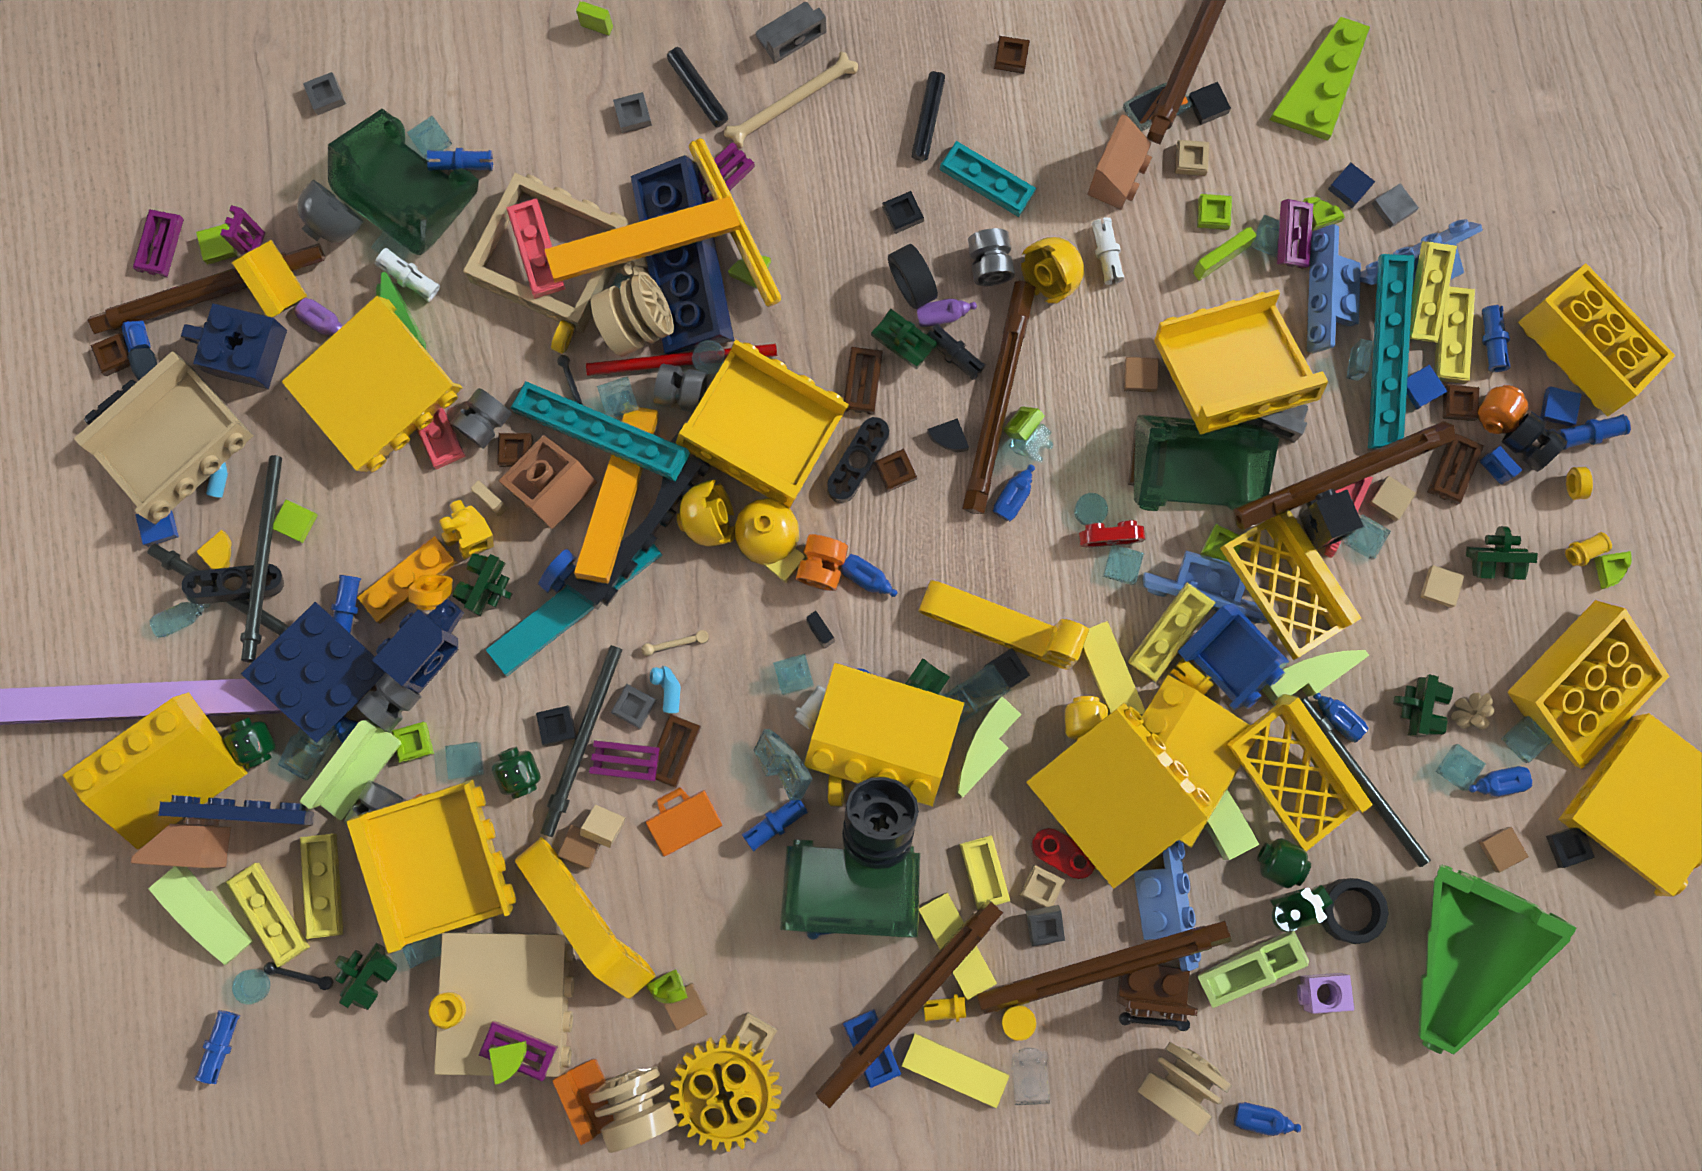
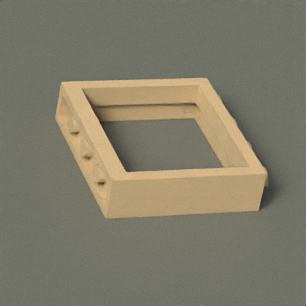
(519, 293)

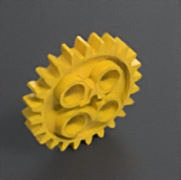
(695, 1100)

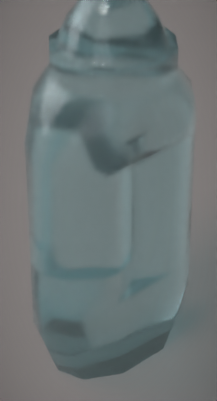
(176, 618)

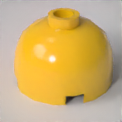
(1053, 268)
(705, 515)
(766, 531)

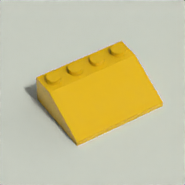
(1597, 340)
(1590, 681)
(883, 730)
(1197, 737)
(157, 757)

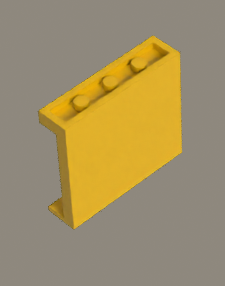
(1237, 362)
(371, 386)
(762, 423)
(1120, 795)
(1646, 804)
(431, 864)

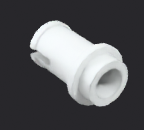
(809, 712)

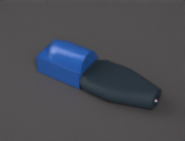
(140, 355)

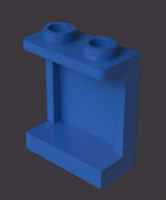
(1235, 656)

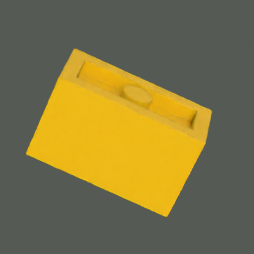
(269, 278)

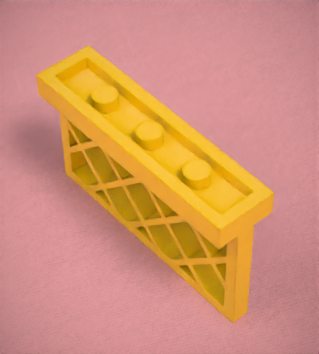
(1307, 571)
(1325, 761)

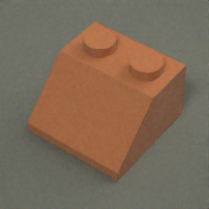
(1120, 165)
(548, 481)
(191, 844)

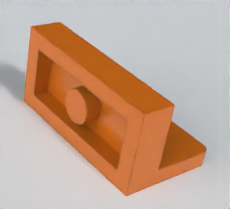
(574, 1092)

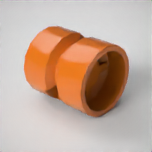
(826, 552)

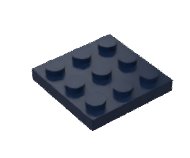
(314, 672)

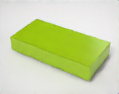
(1224, 253)

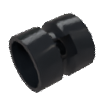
(1529, 430)

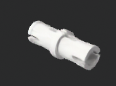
(1107, 251)
(407, 274)

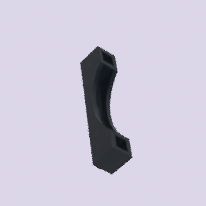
(643, 537)

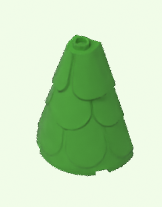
(1479, 955)

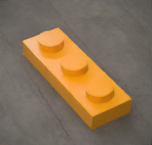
(392, 589)

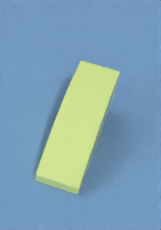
(1314, 673)
(986, 745)
(1230, 829)
(200, 914)
(1253, 969)

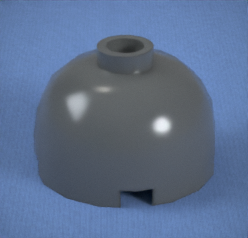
(326, 215)

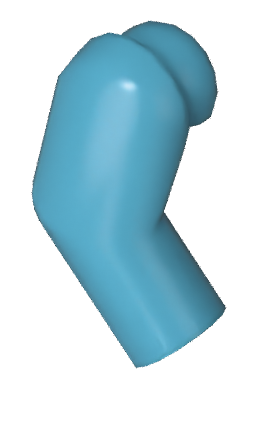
(217, 482)
(670, 686)

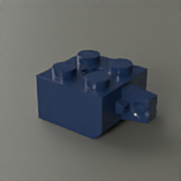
(237, 345)
(420, 646)

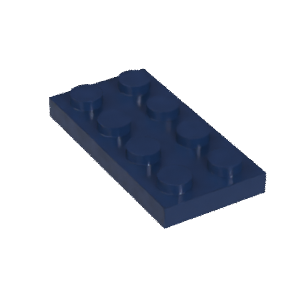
(226, 810)

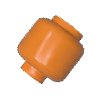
(1503, 409)

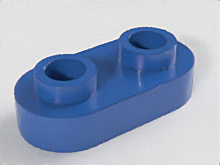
(558, 572)

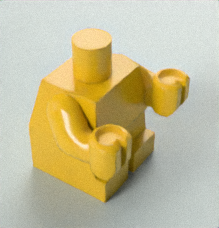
(470, 530)

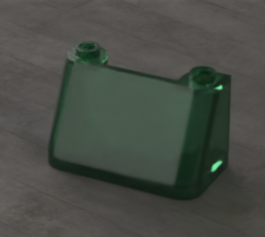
(393, 185)
(1208, 468)
(838, 895)

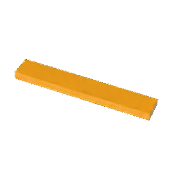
(642, 239)
(612, 508)

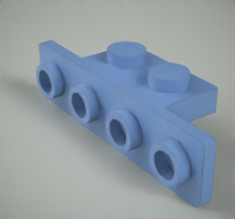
(1456, 233)
(1332, 290)
(1211, 577)
(1165, 901)

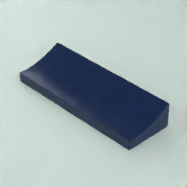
(686, 274)

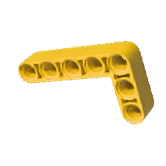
(1051, 644)
(581, 922)

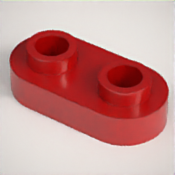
(1098, 536)
(1063, 854)

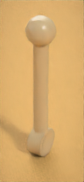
(700, 637)

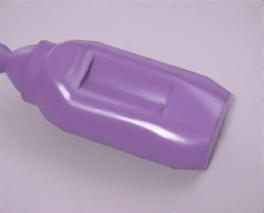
(943, 311)
(317, 317)

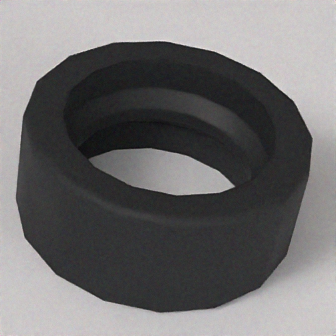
(912, 276)
(1379, 911)

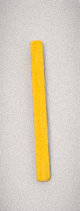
(741, 237)

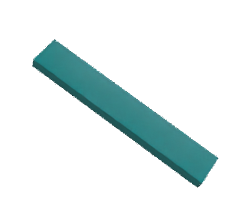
(1390, 349)
(600, 431)
(550, 622)

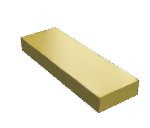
(1431, 290)
(1455, 337)
(1171, 632)
(1110, 669)
(321, 886)
(268, 914)
(943, 923)
(955, 1070)

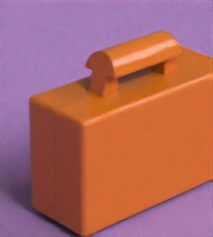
(682, 822)

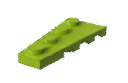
(1321, 88)

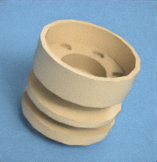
(632, 314)
(1185, 1087)
(632, 1109)

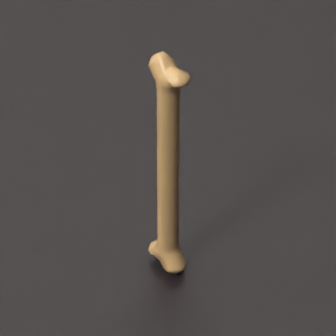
(842, 67)

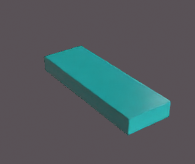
(987, 178)

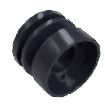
(879, 822)

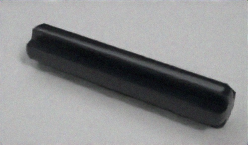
(697, 87)
(928, 116)

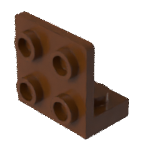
(1158, 990)

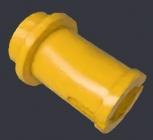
(1582, 552)
(1192, 677)
(945, 1009)

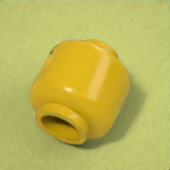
(1083, 715)

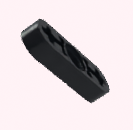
(877, 444)
(208, 594)

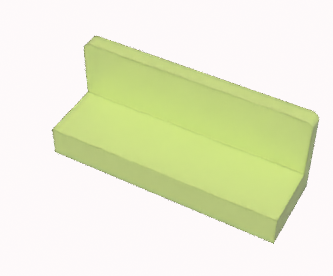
(350, 768)

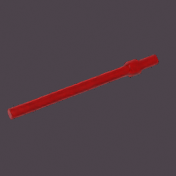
(655, 362)

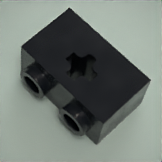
(1330, 518)

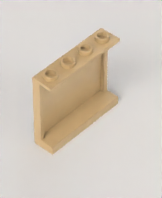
(164, 437)
(508, 981)

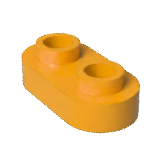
(430, 591)

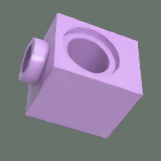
(1340, 993)

